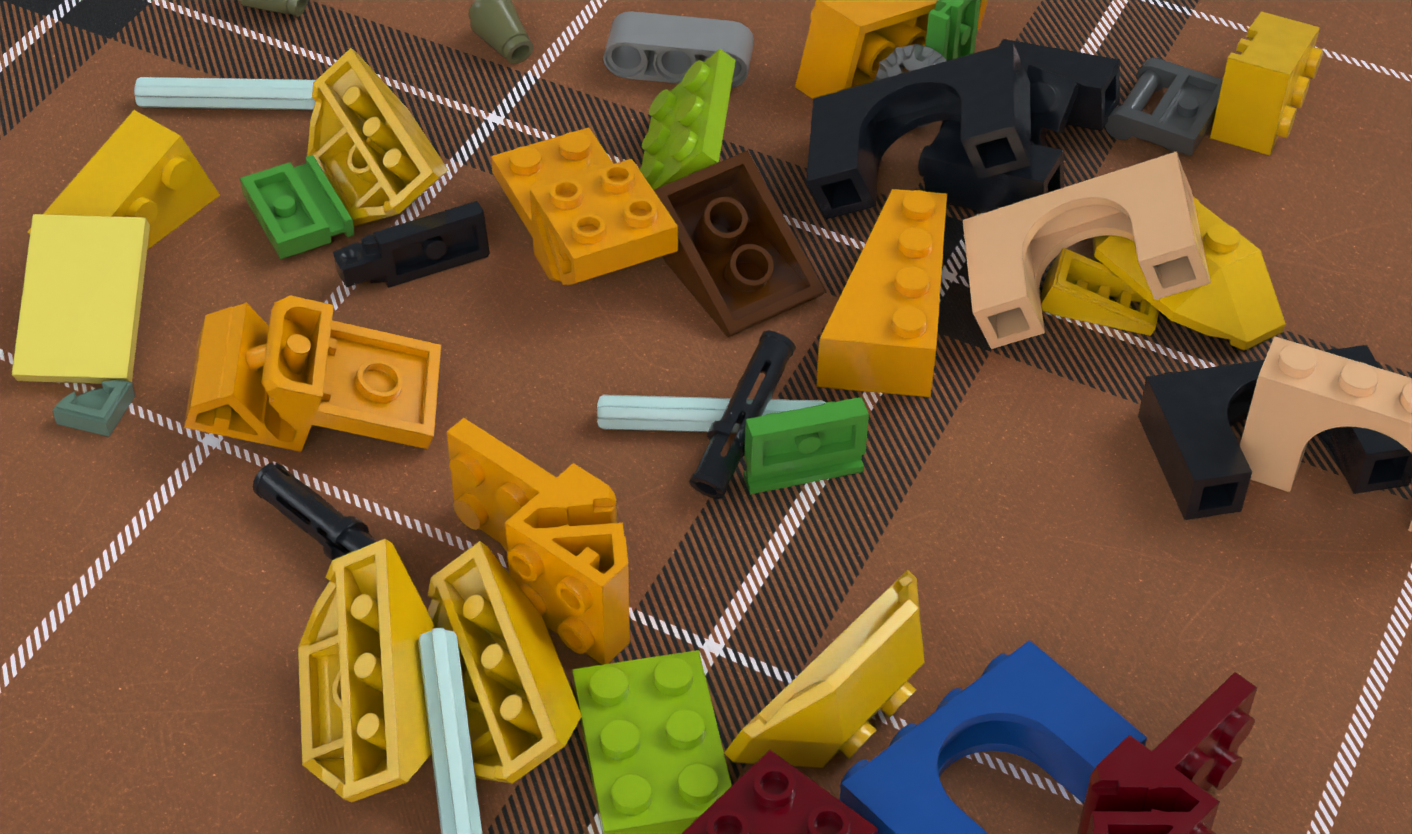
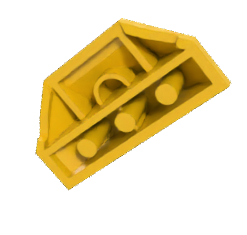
(369, 142)
(1233, 306)
(510, 669)
(364, 676)
(843, 687)

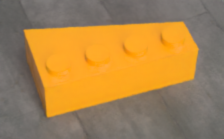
(854, 36)
(889, 309)

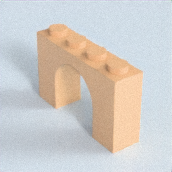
(1018, 241)
(1311, 392)

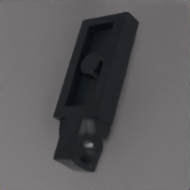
(416, 248)

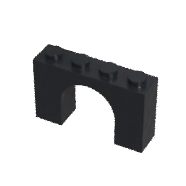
(860, 123)
(949, 169)
(1192, 437)

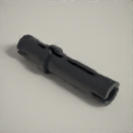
(715, 470)
(311, 512)

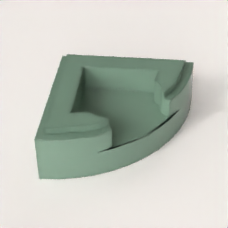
(97, 409)

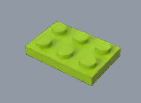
(688, 122)
(651, 743)

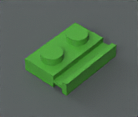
(953, 27)
(296, 207)
(805, 445)

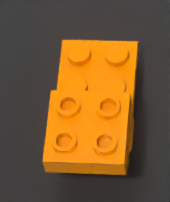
(584, 208)
(308, 372)
(556, 537)

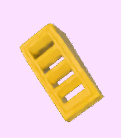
(1081, 291)

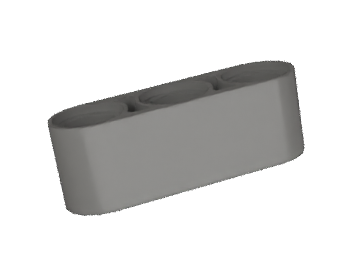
(668, 45)

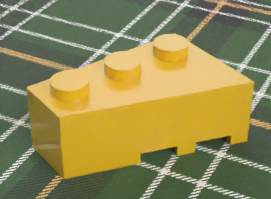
(1266, 83)
(139, 174)

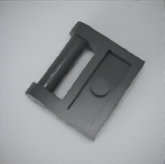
(1181, 114)

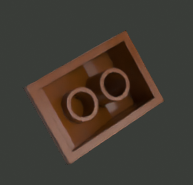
(736, 246)

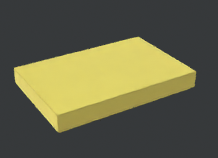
(81, 299)

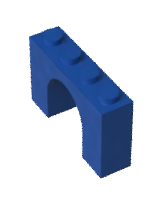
(1016, 707)

